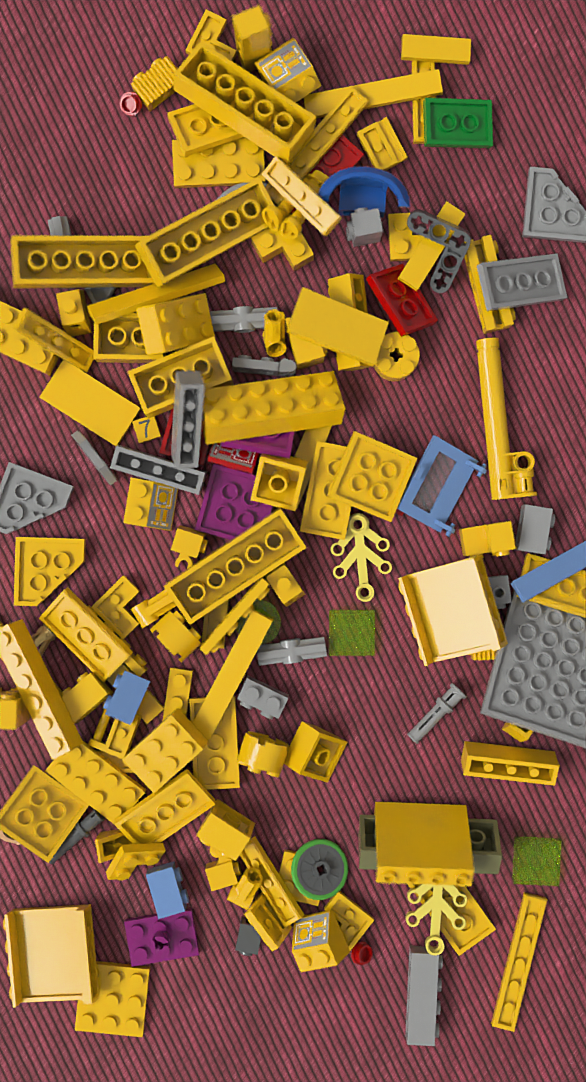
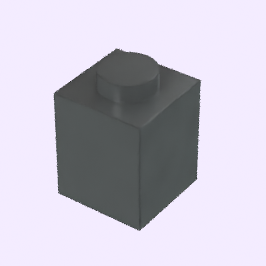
(247, 939)

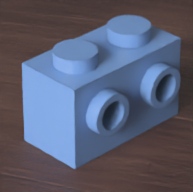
(127, 697)
(167, 889)

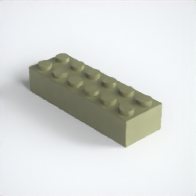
(483, 837)

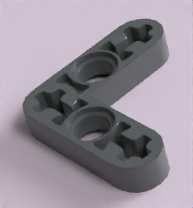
(451, 247)

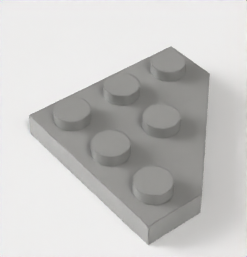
(552, 209)
(29, 497)

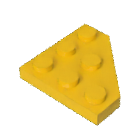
(44, 566)

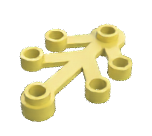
(360, 553)
(436, 904)

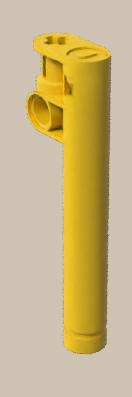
(505, 475)

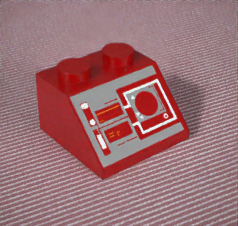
(233, 458)

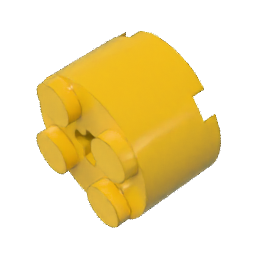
(405, 348)
(176, 636)
(262, 753)

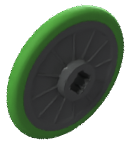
(305, 873)

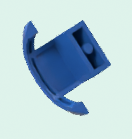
(363, 188)

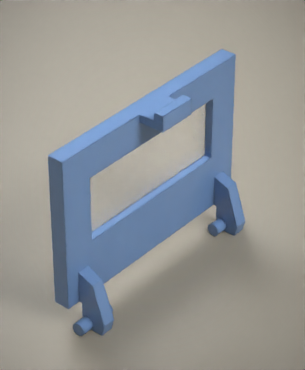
(438, 484)

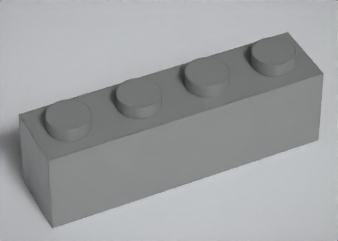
(187, 419)
(157, 469)
(422, 997)

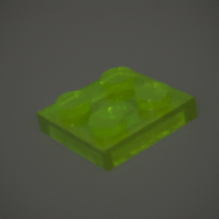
(351, 632)
(536, 861)

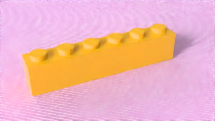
(38, 689)

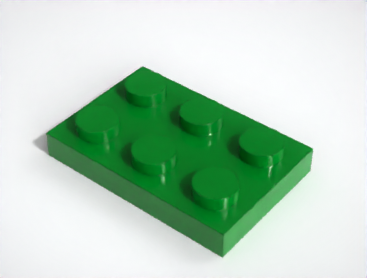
(457, 123)

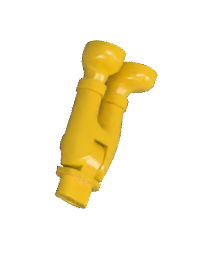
(278, 216)

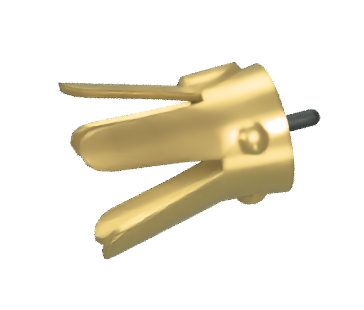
(43, 634)

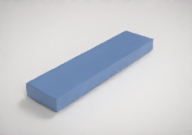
(551, 573)

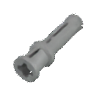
(444, 705)

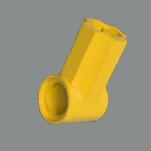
(274, 333)
(150, 610)
(244, 892)

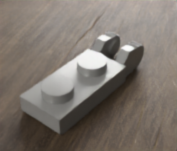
(265, 366)

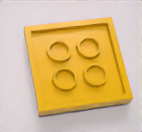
(372, 476)
(41, 813)
(120, 1001)

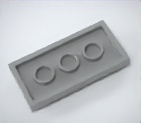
(521, 281)

